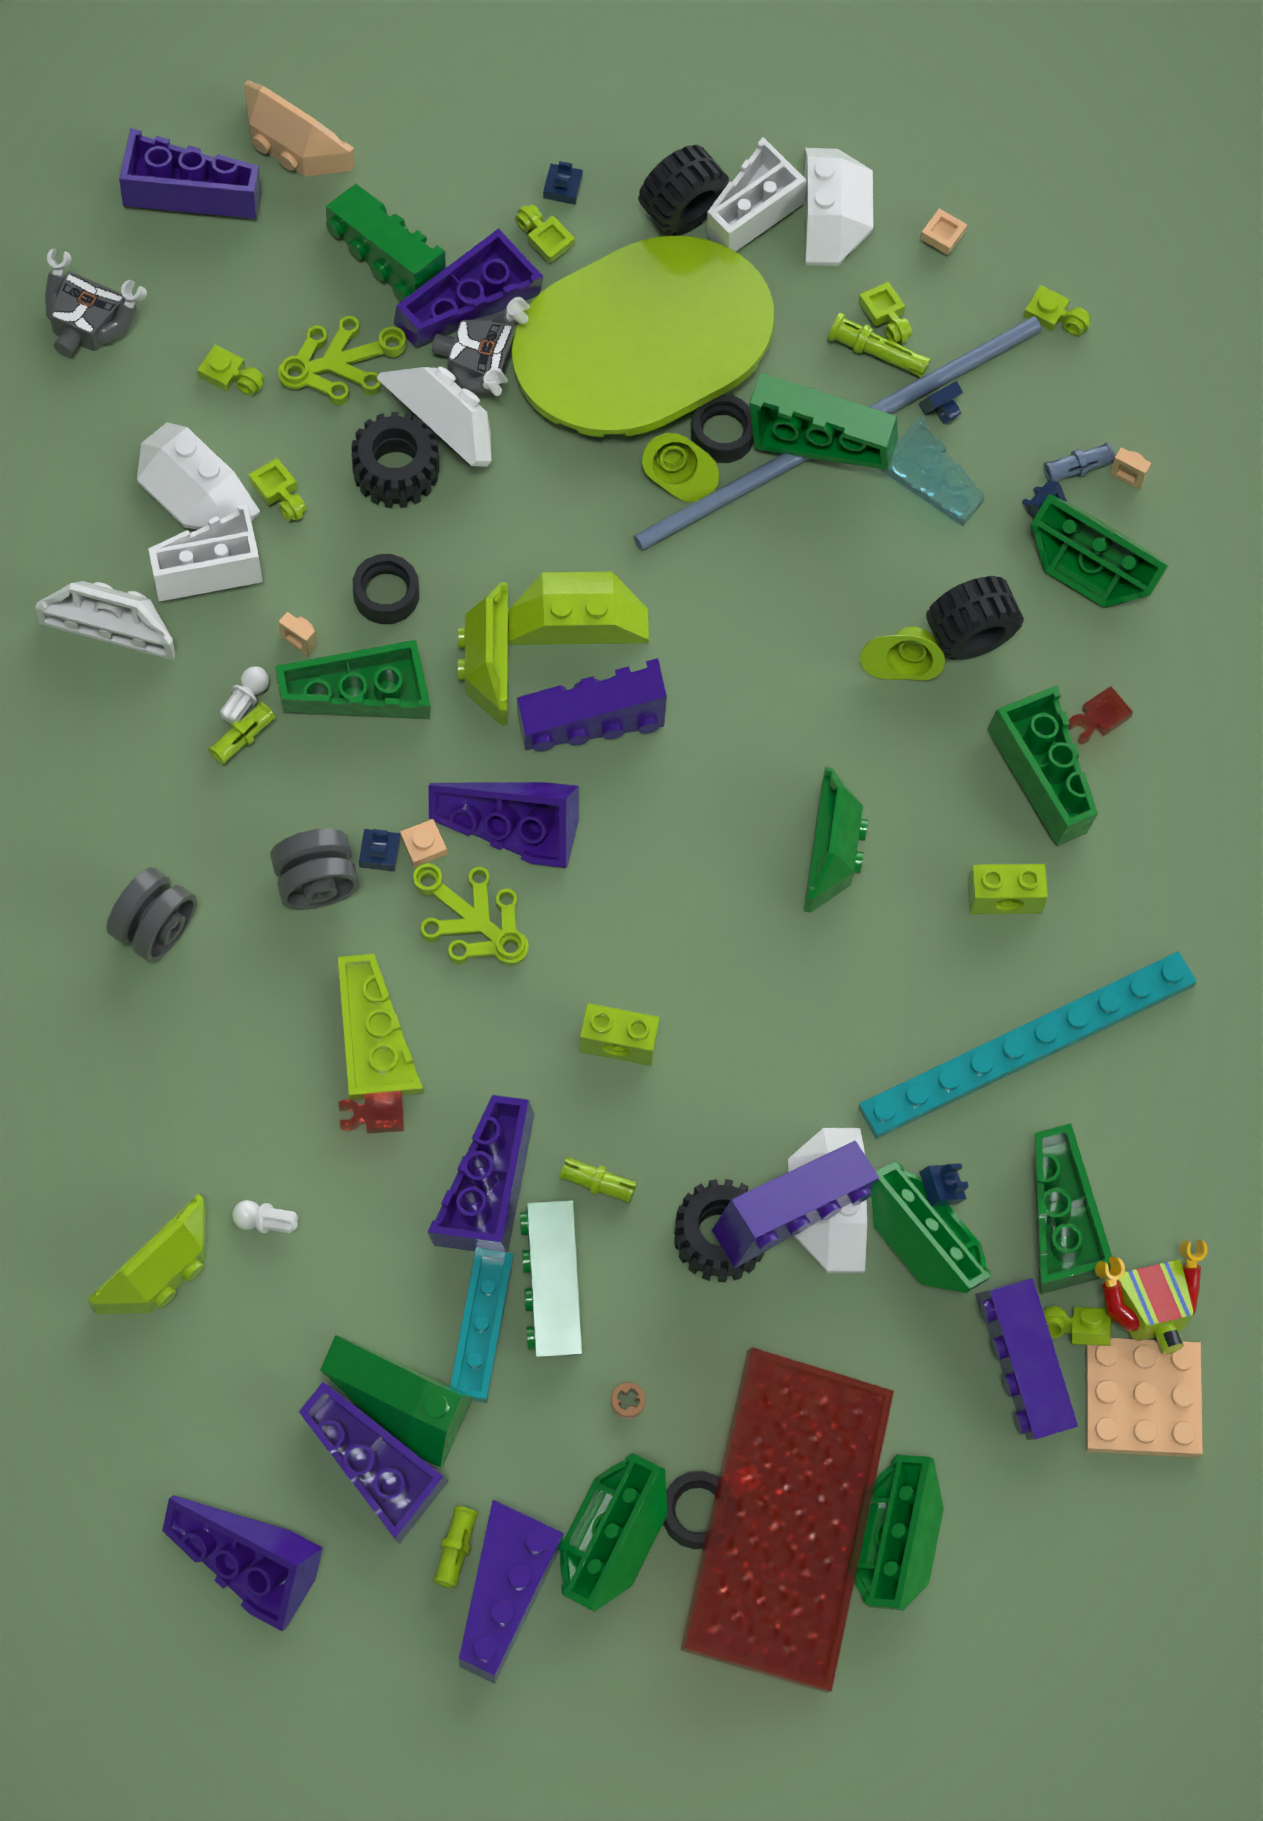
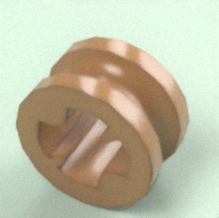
(624, 1389)

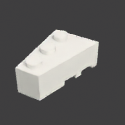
(756, 198)
(207, 559)

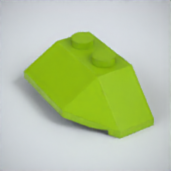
(577, 611)
(487, 653)
(158, 1267)

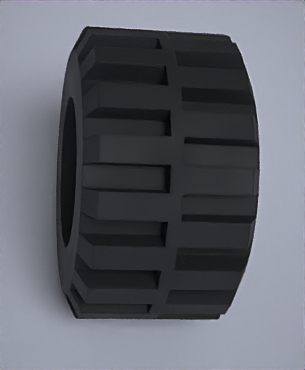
(682, 189)
(389, 436)
(974, 617)
(689, 1240)

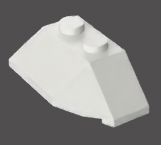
(835, 205)
(445, 408)
(189, 478)
(107, 616)
(842, 1239)

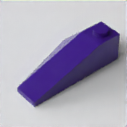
(521, 817)
(255, 1559)

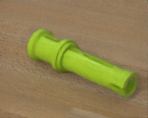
(863, 340)

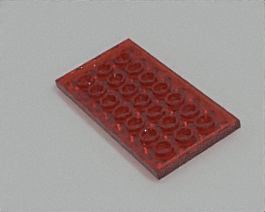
(788, 1521)

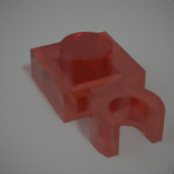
(1101, 712)
(380, 1113)

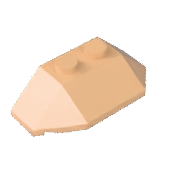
(293, 135)

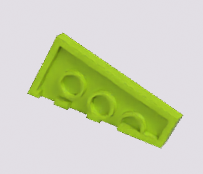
(372, 1033)

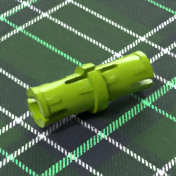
(241, 733)
(598, 1180)
(455, 1547)

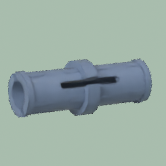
(1079, 462)

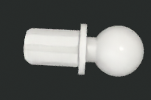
(253, 682)
(250, 1215)

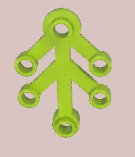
(338, 361)
(473, 919)

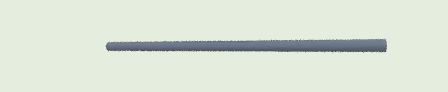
(786, 462)

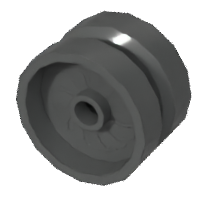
(314, 869)
(151, 914)

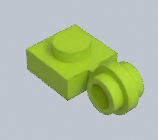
(547, 238)
(883, 306)
(1051, 309)
(225, 368)
(276, 483)
(1087, 1325)

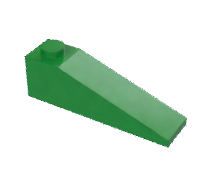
(398, 1398)

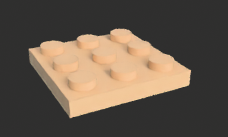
(1143, 1399)

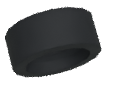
(734, 408)
(379, 565)
(674, 1491)

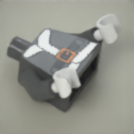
(85, 310)
(482, 348)

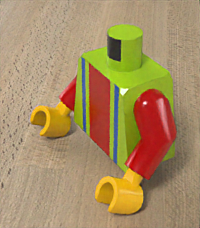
(1154, 1298)

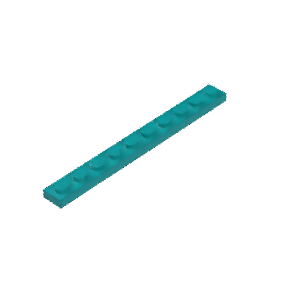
(1026, 1045)

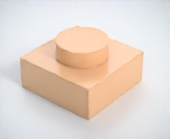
(943, 231)
(1130, 468)
(298, 633)
(423, 843)

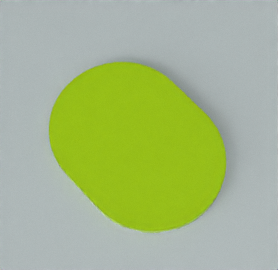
(643, 336)

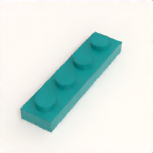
(481, 1323)

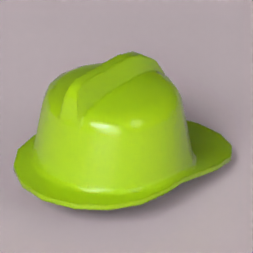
(680, 467)
(903, 656)

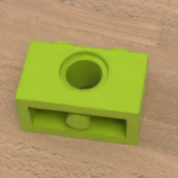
(1007, 889)
(619, 1034)

